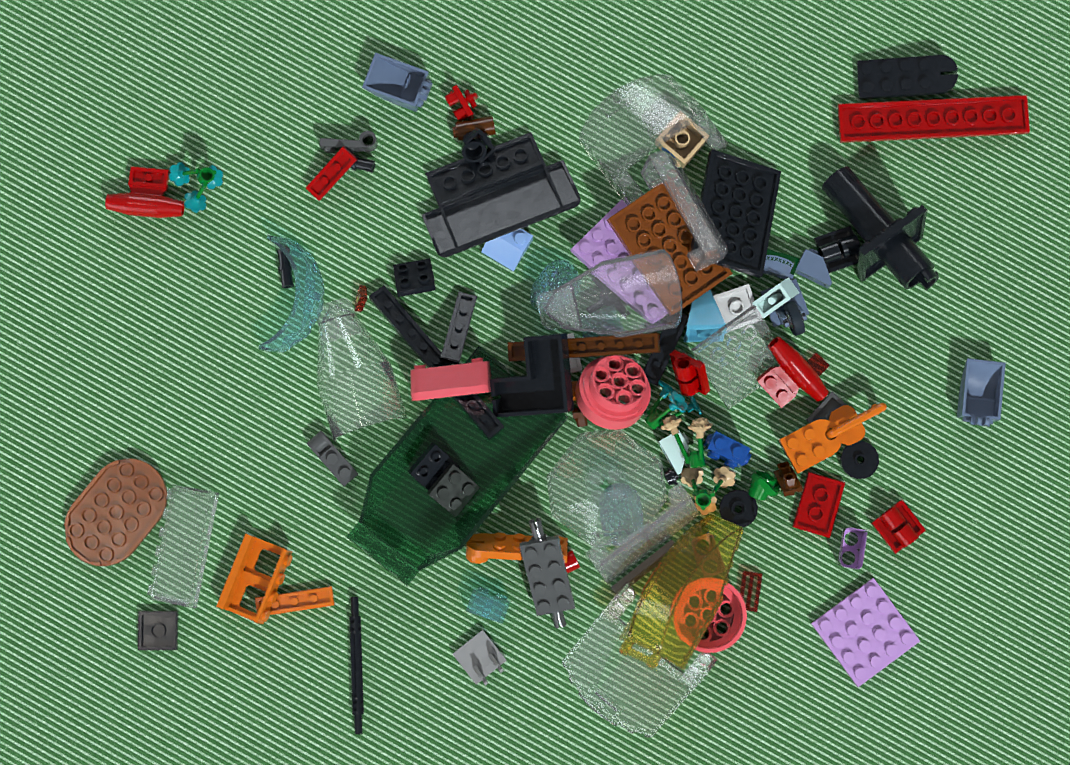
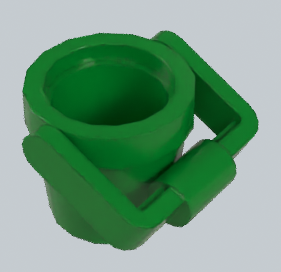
(762, 485)

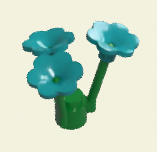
(207, 177)
(656, 418)

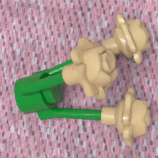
(699, 426)

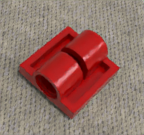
(689, 374)
(898, 526)

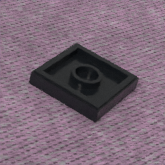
(158, 630)

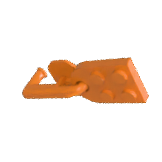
(824, 437)

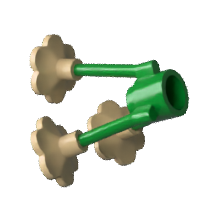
(706, 499)

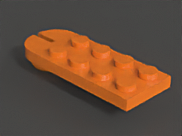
(500, 546)

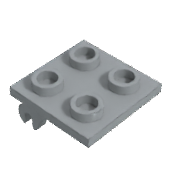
(480, 657)

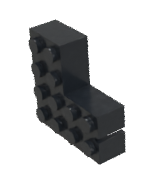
(547, 382)

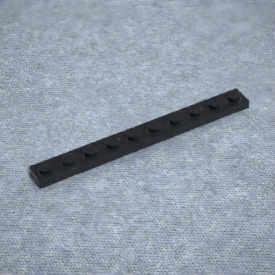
(430, 356)

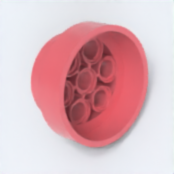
(609, 411)
(734, 621)

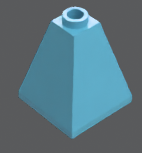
(703, 318)

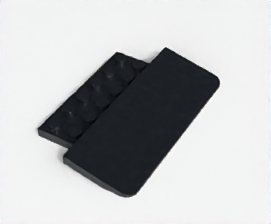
(496, 196)

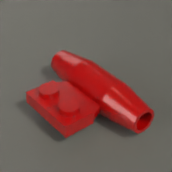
(146, 195)
(791, 374)

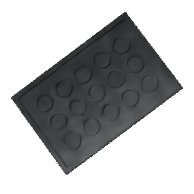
(742, 206)

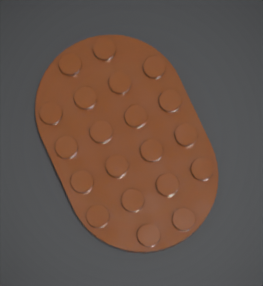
(115, 512)

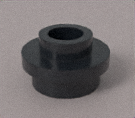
(671, 476)

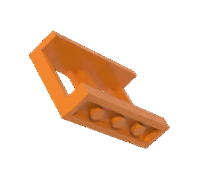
(244, 574)

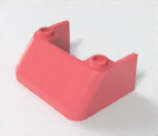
(450, 380)

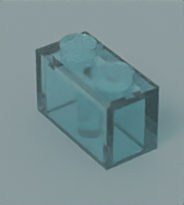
(487, 605)

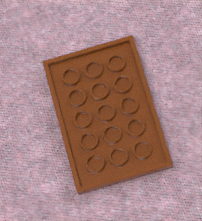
(656, 224)

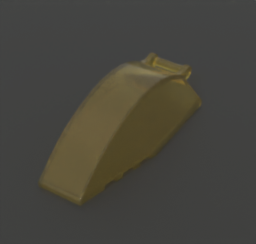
(682, 594)

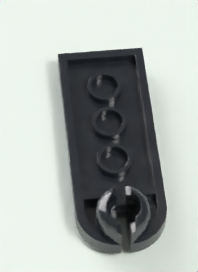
(905, 76)

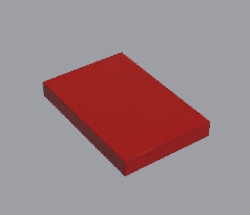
(818, 504)

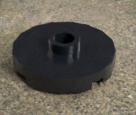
(849, 462)
(748, 508)

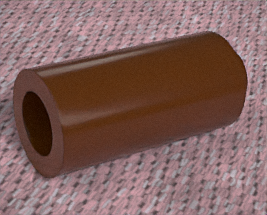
(485, 124)

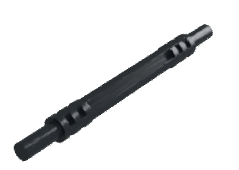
(356, 665)

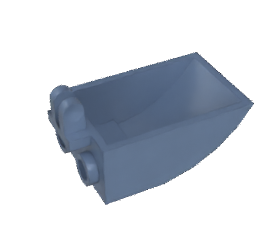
(398, 82)
(981, 392)

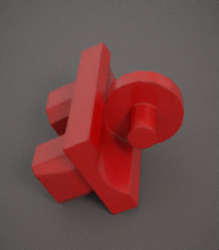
(456, 96)

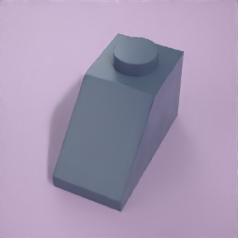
(813, 268)

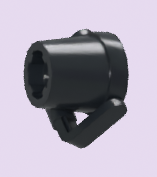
(474, 147)

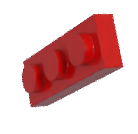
(331, 173)

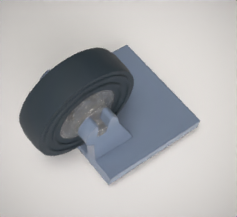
(791, 313)

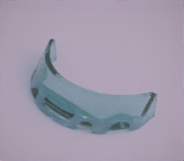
(307, 301)

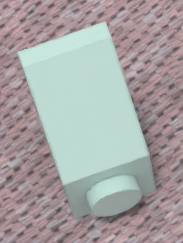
(776, 297)
(672, 451)

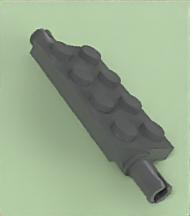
(547, 574)

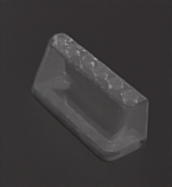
(665, 169)
(183, 546)

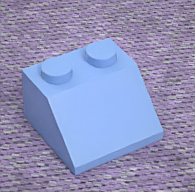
(508, 248)

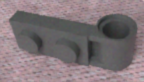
(334, 145)
(332, 458)

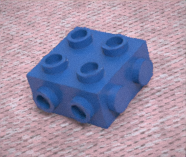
(724, 448)

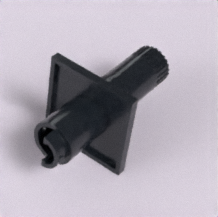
(886, 239)

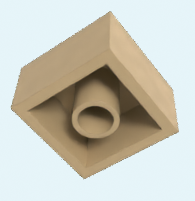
(684, 145)

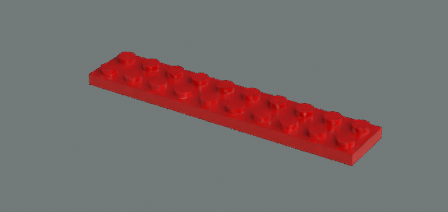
(933, 119)

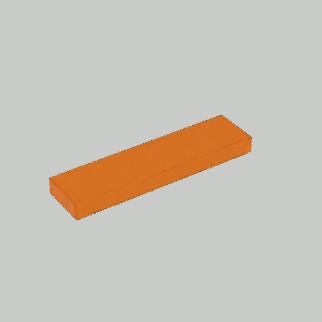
(300, 600)

